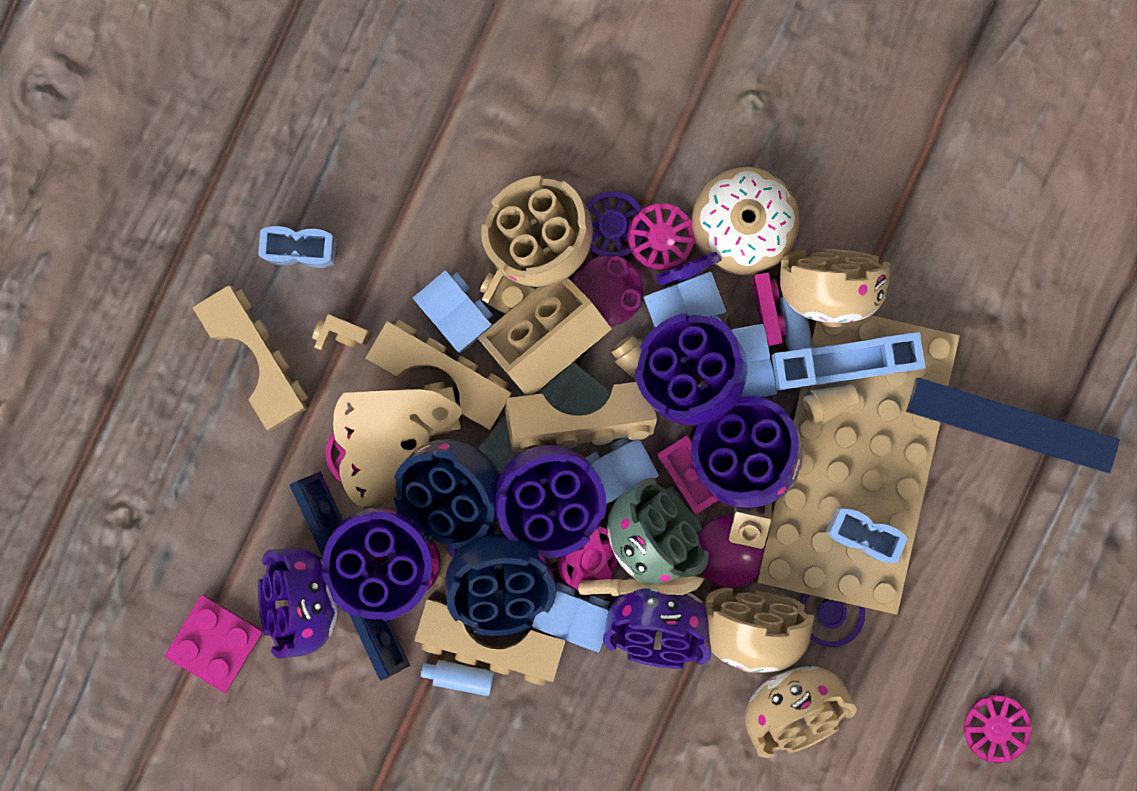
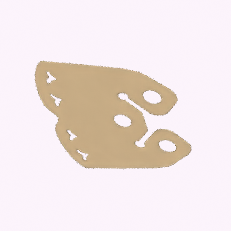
(380, 426)

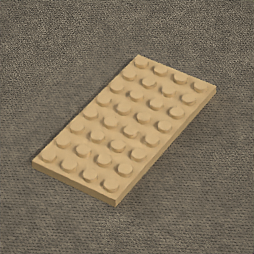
(862, 461)

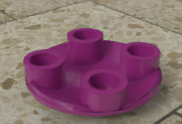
(612, 287)
(728, 563)

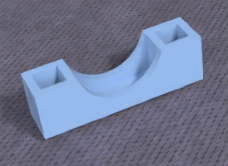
(848, 361)

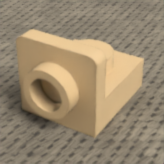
(503, 292)
(346, 333)
(751, 526)

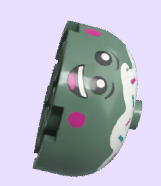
(638, 539)

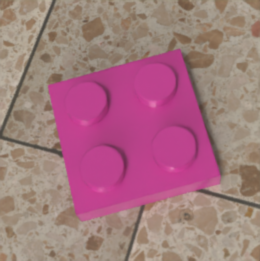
(213, 643)

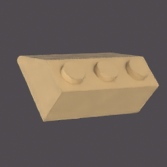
(544, 334)

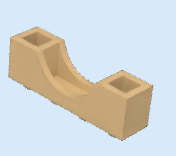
(227, 317)
(400, 351)
(537, 423)
(533, 655)

